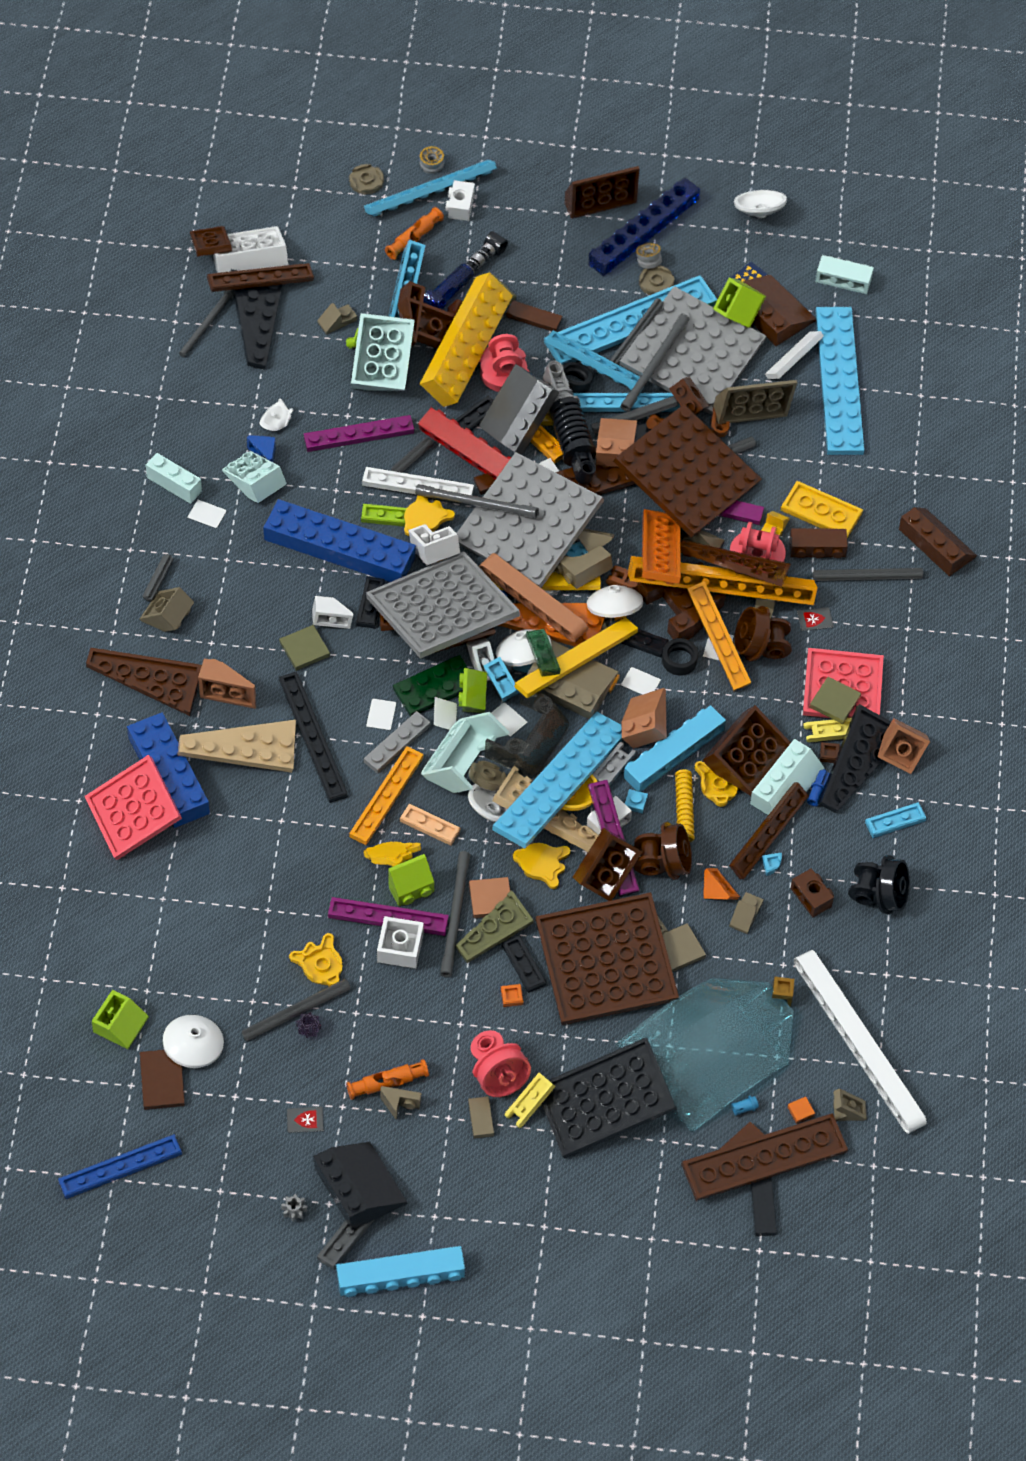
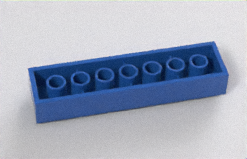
(339, 542)

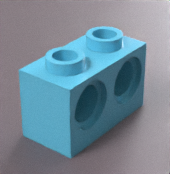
(501, 679)

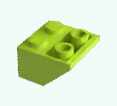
(739, 302)
(474, 691)
(119, 1019)

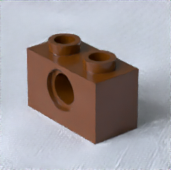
(687, 393)
(813, 902)

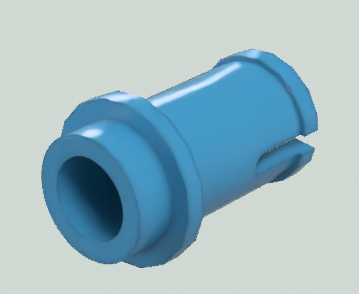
(745, 1105)

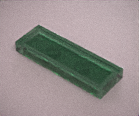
(543, 652)

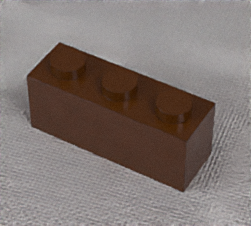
(818, 543)

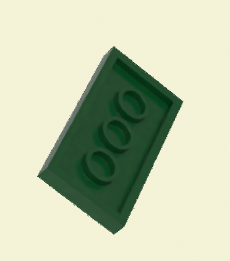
(439, 681)

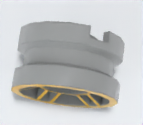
(431, 160)
(649, 255)

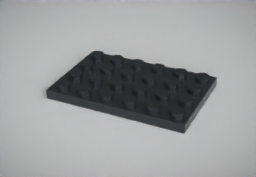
(607, 1098)

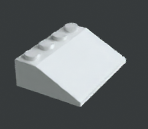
(253, 251)

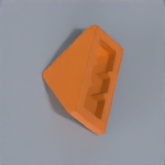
(717, 886)

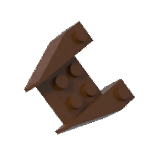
(430, 322)
(687, 621)

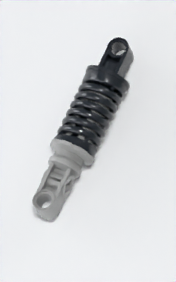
(570, 425)

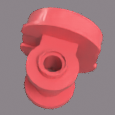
(500, 359)
(759, 543)
(500, 1066)

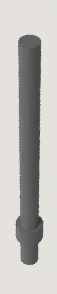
(228, 294)

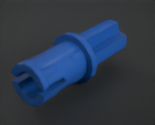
(818, 787)

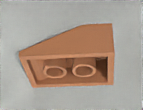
(613, 439)
(225, 685)
(645, 719)

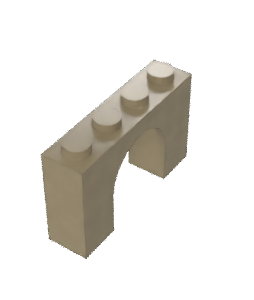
(586, 567)

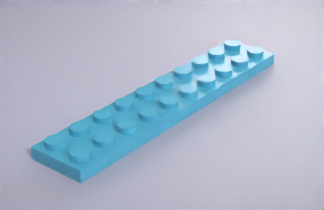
(617, 324)
(839, 381)
(559, 780)

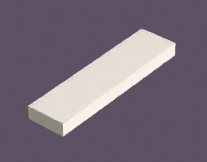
(794, 355)

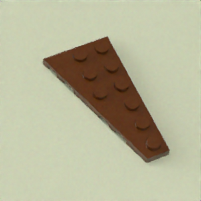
(754, 566)
(158, 678)

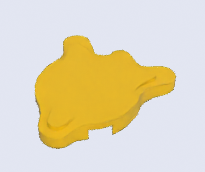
(427, 513)
(715, 787)
(391, 853)
(542, 862)
(320, 963)

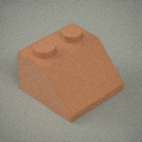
(903, 745)

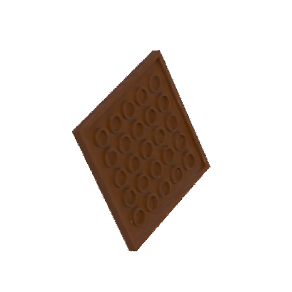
(687, 470)
(606, 958)

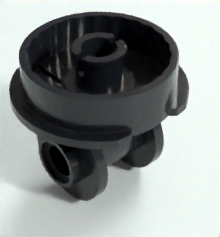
(882, 885)

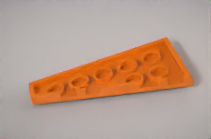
(530, 620)

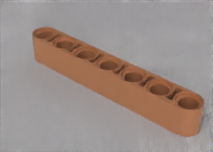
(534, 597)

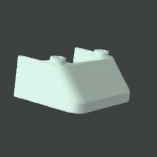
(460, 749)

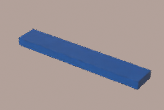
(120, 1166)

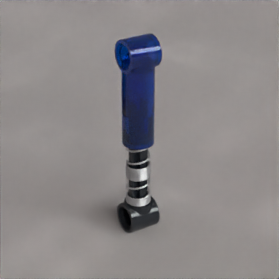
(463, 273)

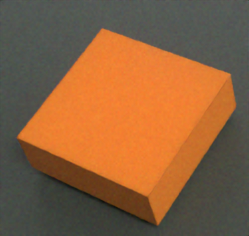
(511, 995)
(801, 1110)

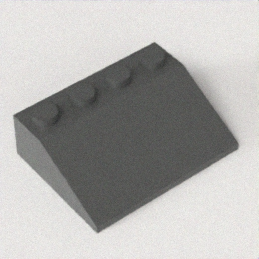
(518, 409)

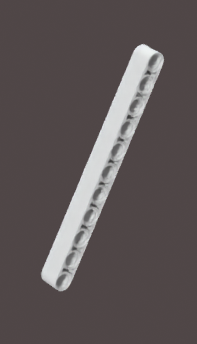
(860, 1042)

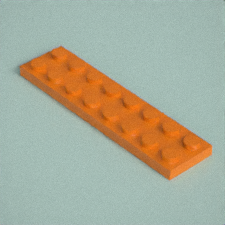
(660, 547)

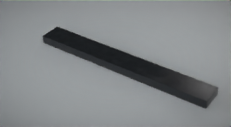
(313, 737)

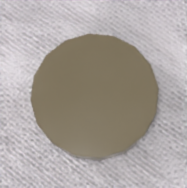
(366, 179)
(655, 279)
(486, 775)

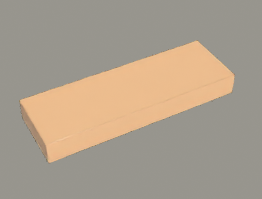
(430, 824)

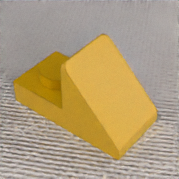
(776, 520)

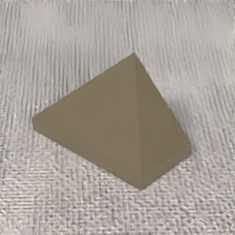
(593, 538)
(705, 538)

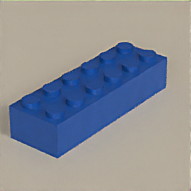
(156, 739)

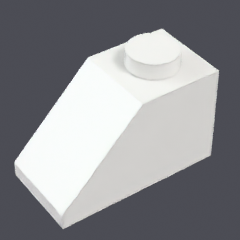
(331, 613)
(480, 653)

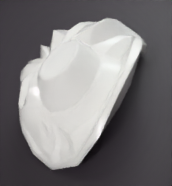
(276, 416)

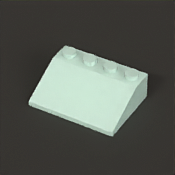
(382, 353)

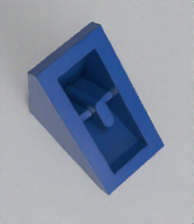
(262, 446)

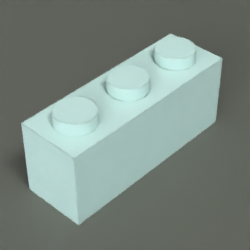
(844, 274)
(173, 478)

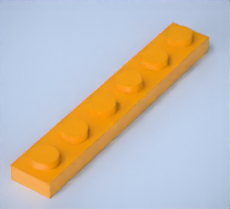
(719, 636)
(386, 795)

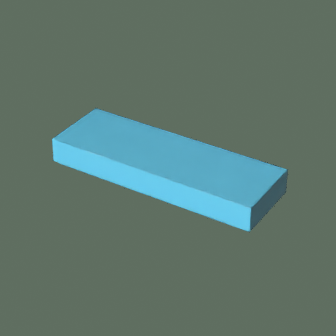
(895, 820)

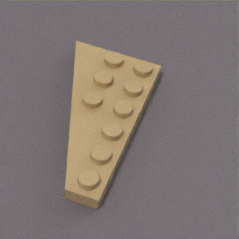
(255, 746)
(561, 824)

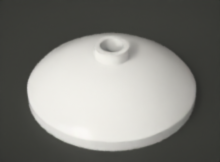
(760, 202)
(615, 601)
(516, 650)
(482, 803)
(191, 1049)

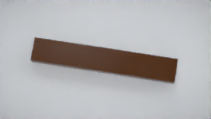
(260, 277)
(768, 830)

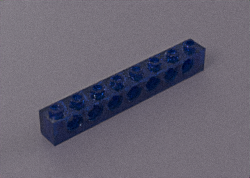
(644, 226)

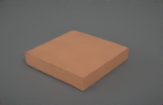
(487, 894)

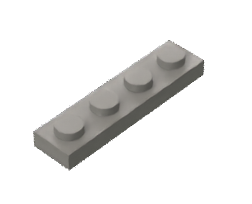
(397, 742)

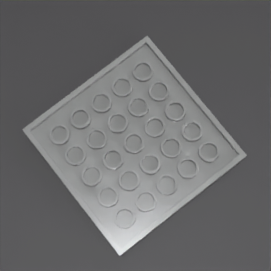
(707, 350)
(524, 542)
(442, 604)

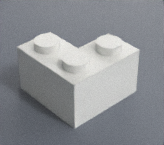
(434, 545)

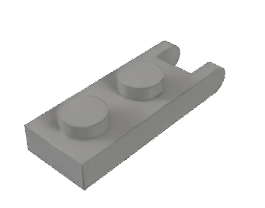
(614, 764)

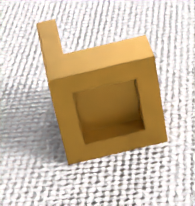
(783, 989)

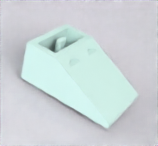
(255, 476)

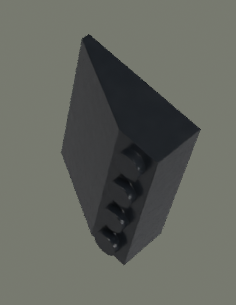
(358, 1183)

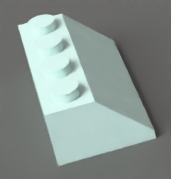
(794, 765)

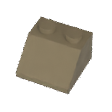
(167, 609)

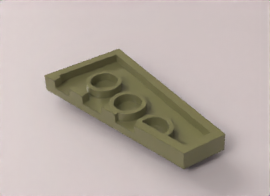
(499, 925)

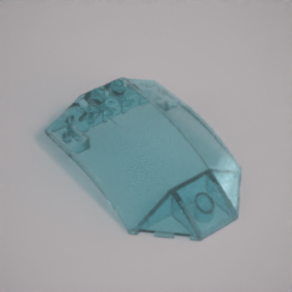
(717, 1043)

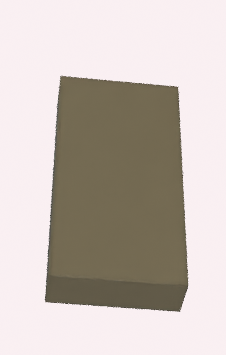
(481, 1117)

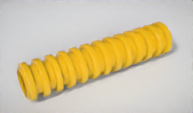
(684, 801)

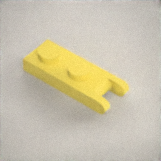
(826, 730)
(530, 1099)

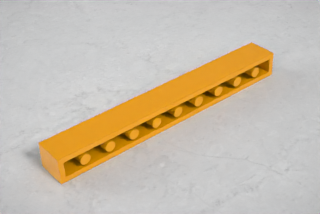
(728, 582)

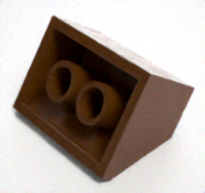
(607, 864)

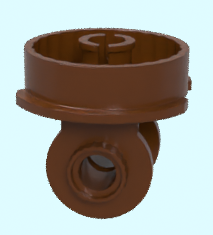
(761, 635)
(674, 849)

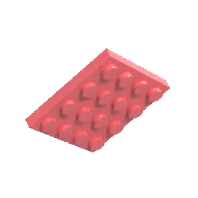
(855, 670)
(133, 807)

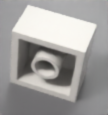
(400, 942)

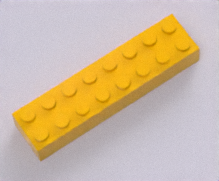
(466, 339)

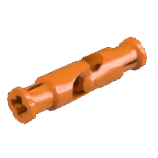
(418, 229)
(391, 1078)

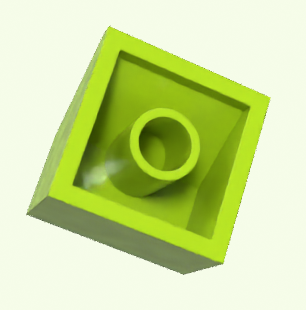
(411, 880)

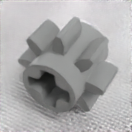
(299, 1207)

